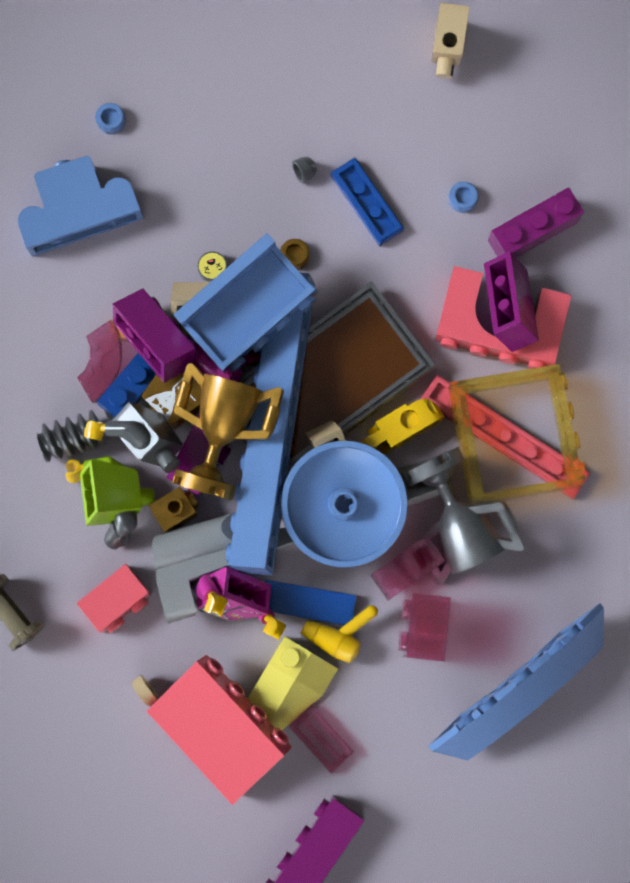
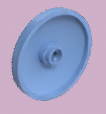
(344, 504)

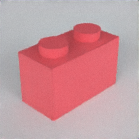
(115, 599)

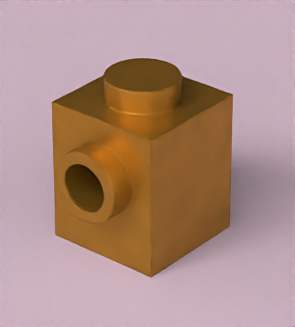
(174, 509)

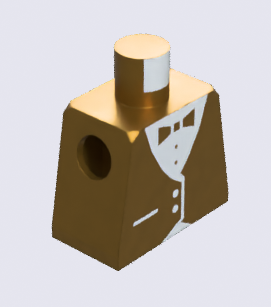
(162, 398)

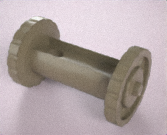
(16, 620)

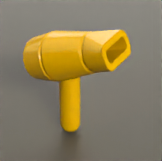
(339, 642)

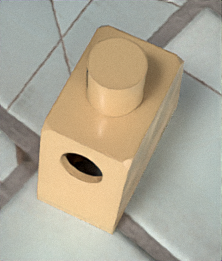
(449, 31)

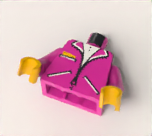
(237, 597)

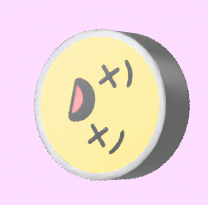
(211, 265)

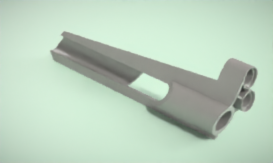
(201, 550)

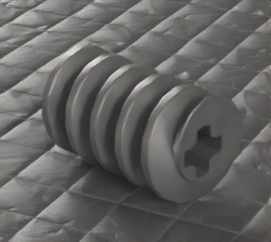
(66, 437)

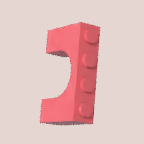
(462, 329)

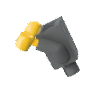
(144, 433)

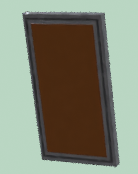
(353, 366)

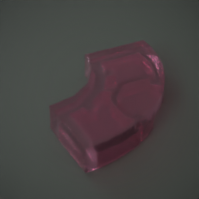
(103, 361)

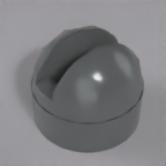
(303, 169)

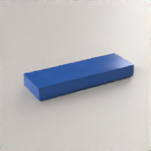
(367, 201)
(311, 603)

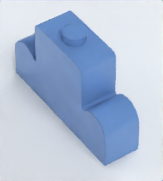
(75, 206)

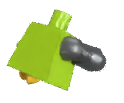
(110, 496)

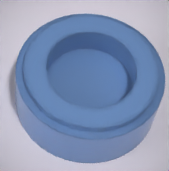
(110, 118)
(463, 197)

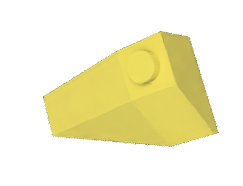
(291, 683)

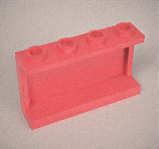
(219, 728)

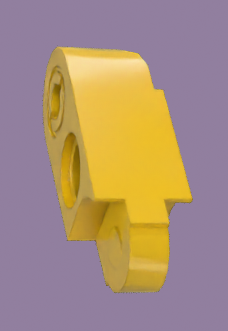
(403, 425)

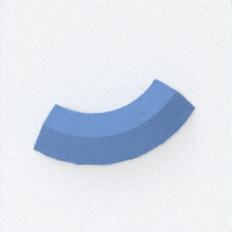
(524, 689)

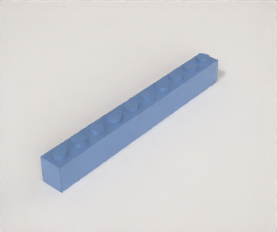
(267, 461)

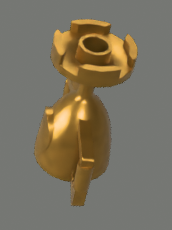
(224, 415)

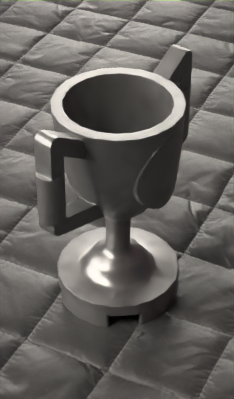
(464, 529)

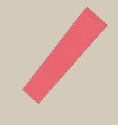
(505, 437)

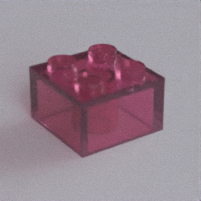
(425, 627)

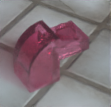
(407, 568)

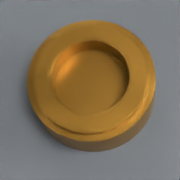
(296, 252)

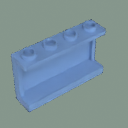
(246, 304)

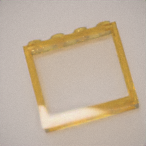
(563, 415)

